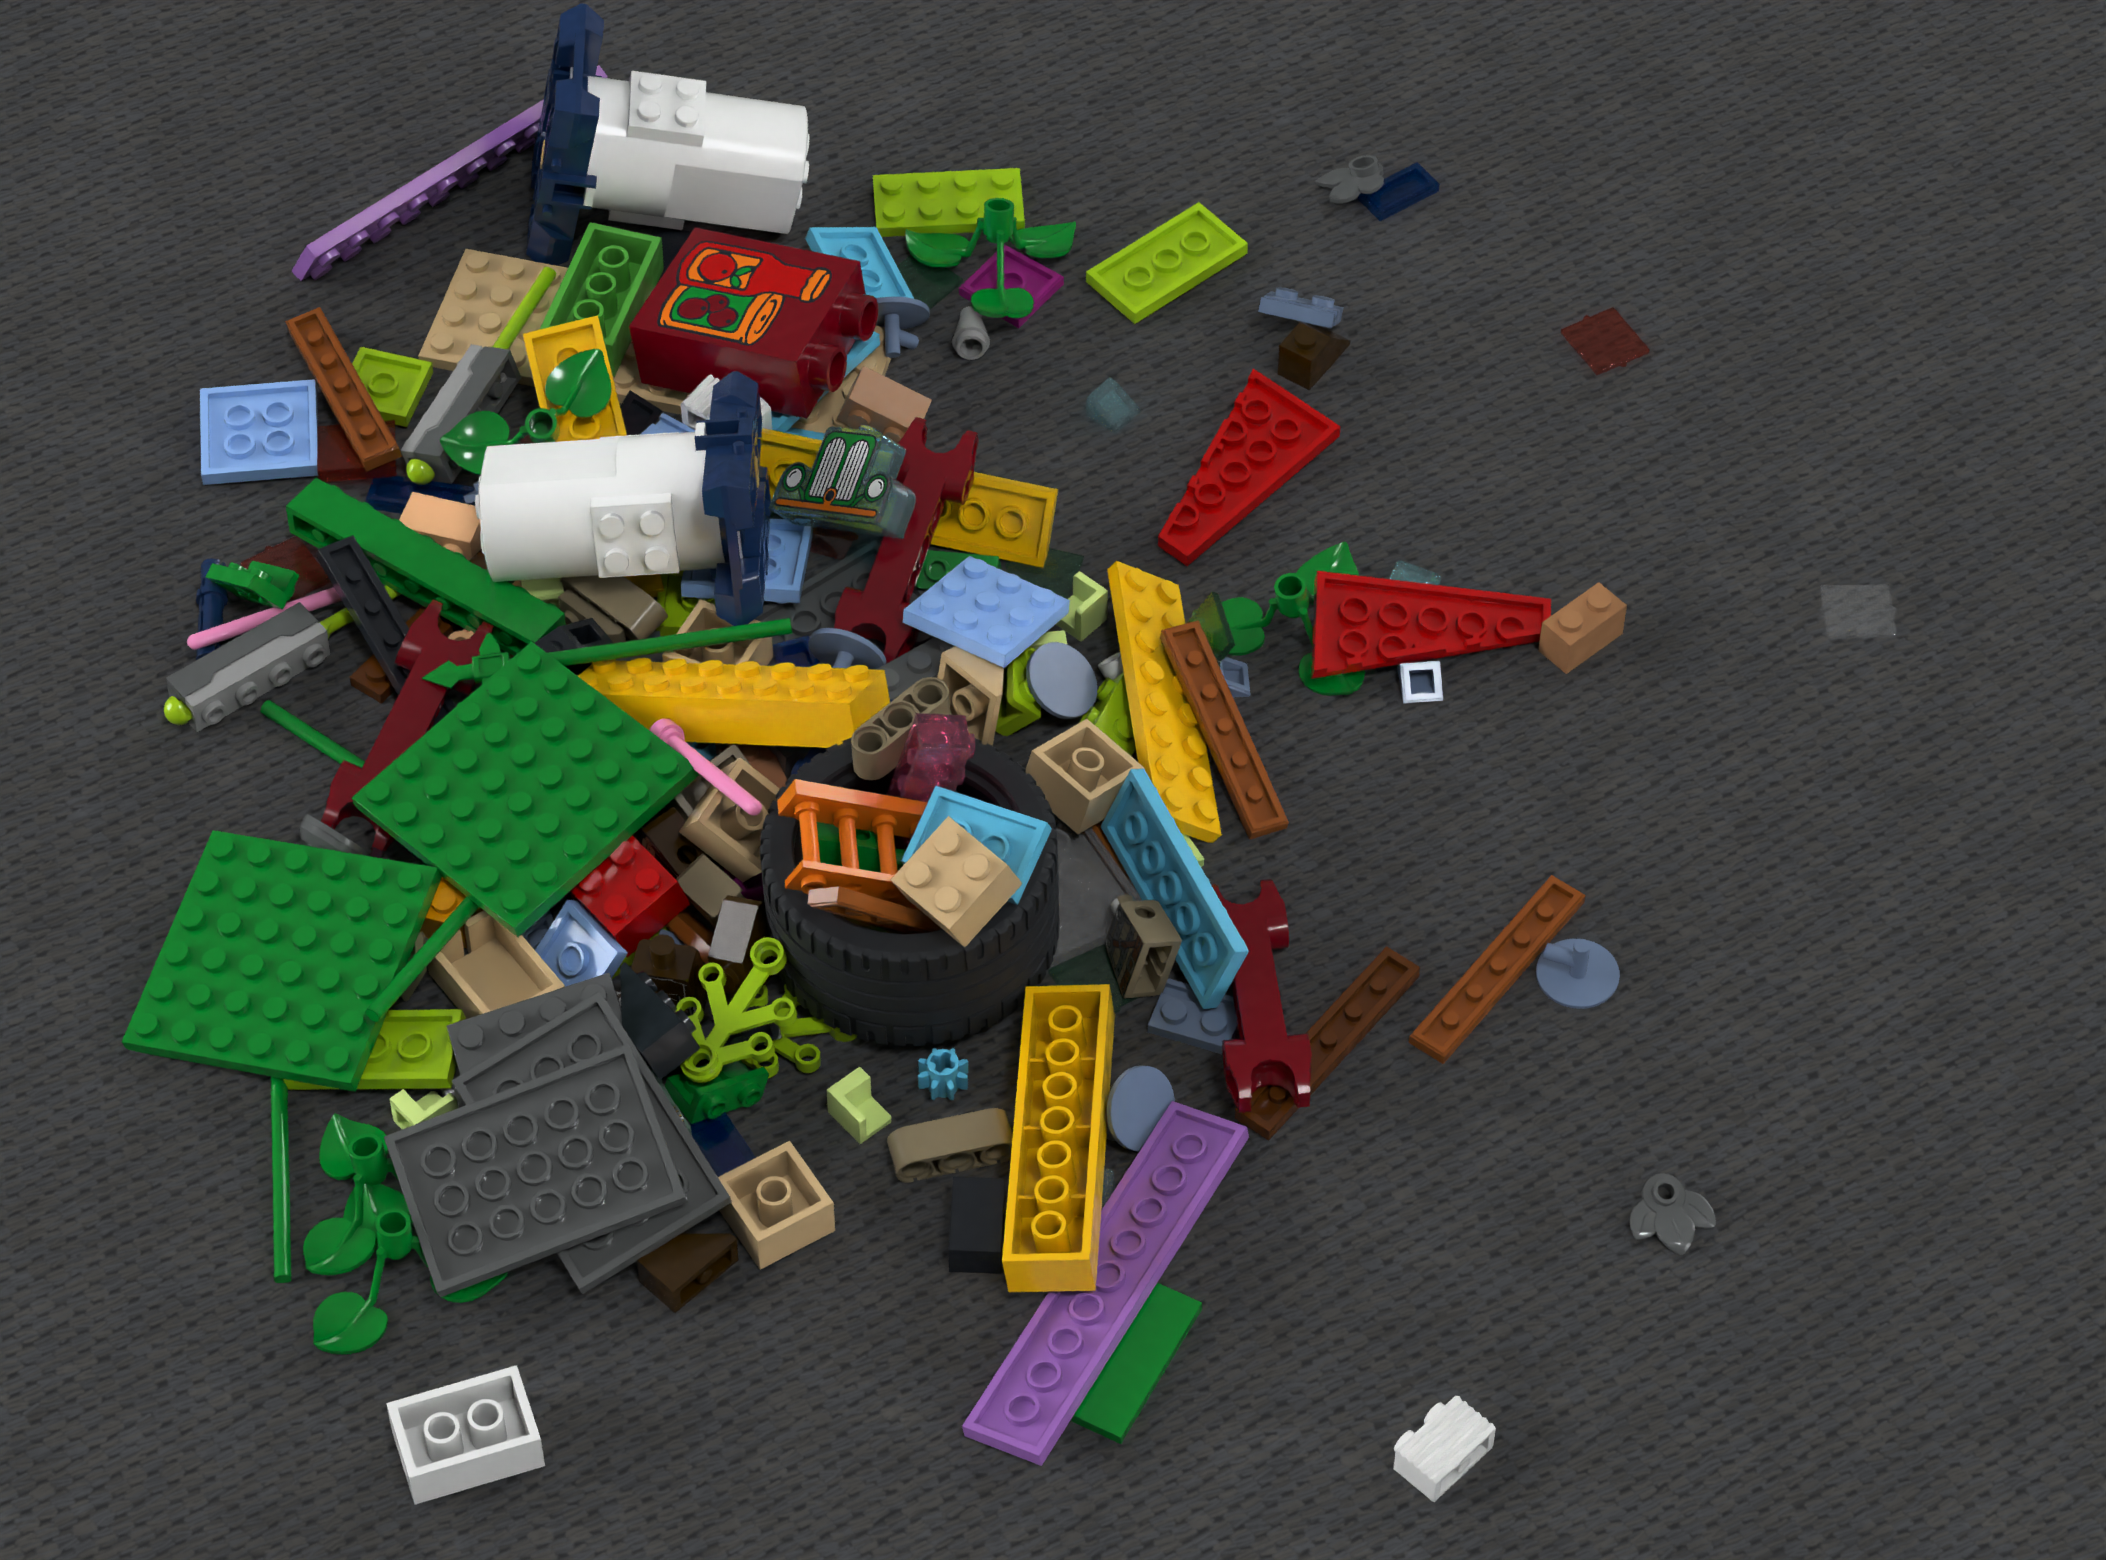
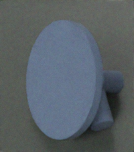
(900, 314)
(844, 649)
(1061, 680)
(1577, 973)
(1137, 1105)

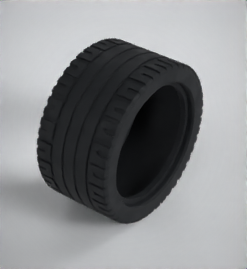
(917, 983)

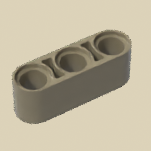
(621, 602)
(882, 737)
(951, 1143)

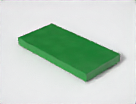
(1137, 1363)

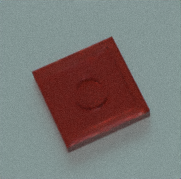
(339, 460)

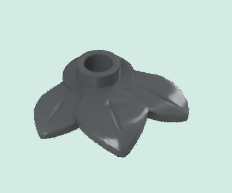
(1348, 183)
(1672, 1218)

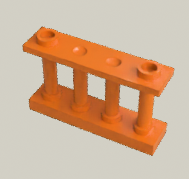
(848, 811)

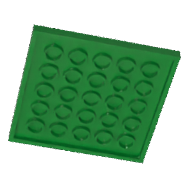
(525, 788)
(281, 959)

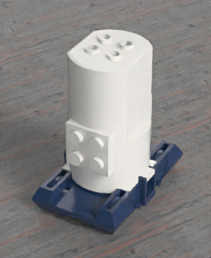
(655, 150)
(638, 505)

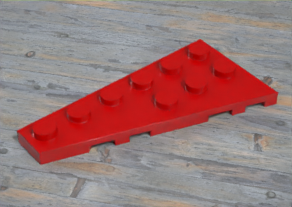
(1250, 458)
(1392, 622)

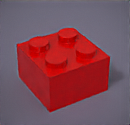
(631, 894)

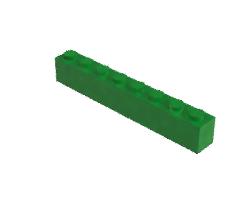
(423, 568)

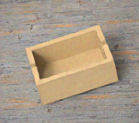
(495, 971)

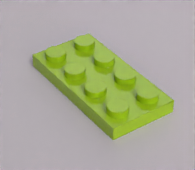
(942, 200)
(1166, 262)
(408, 1052)

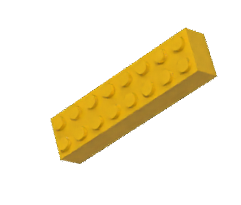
(744, 700)
(1059, 1139)

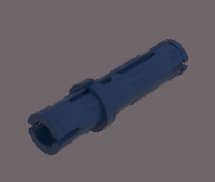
(211, 603)

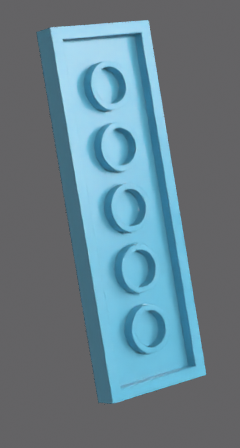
(1169, 873)

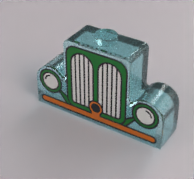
(848, 486)

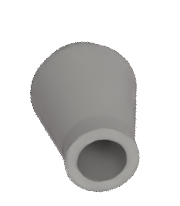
(970, 335)

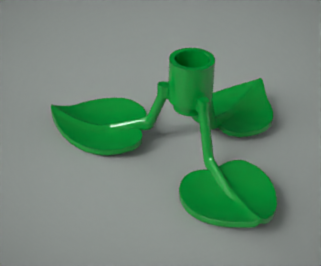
(998, 226)
(575, 384)
(1292, 599)
(347, 1152)
(348, 1322)

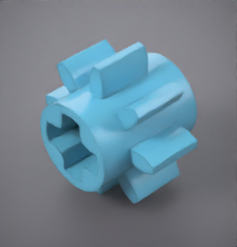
(943, 1073)

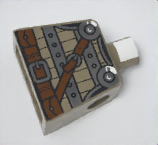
(1141, 946)

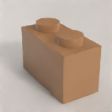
(882, 405)
(1582, 628)

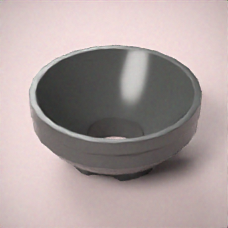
(319, 835)

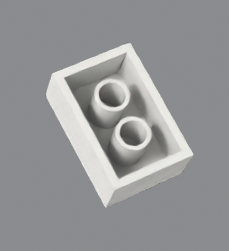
(465, 1434)

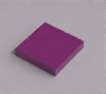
(1018, 273)

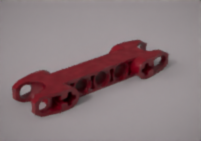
(934, 480)
(410, 716)
(1264, 1050)

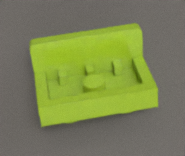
(1017, 703)
(1112, 713)

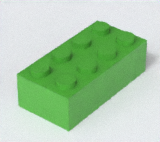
(609, 279)

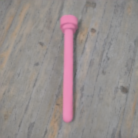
(249, 622)
(675, 738)

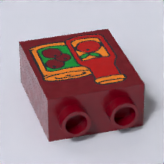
(755, 311)

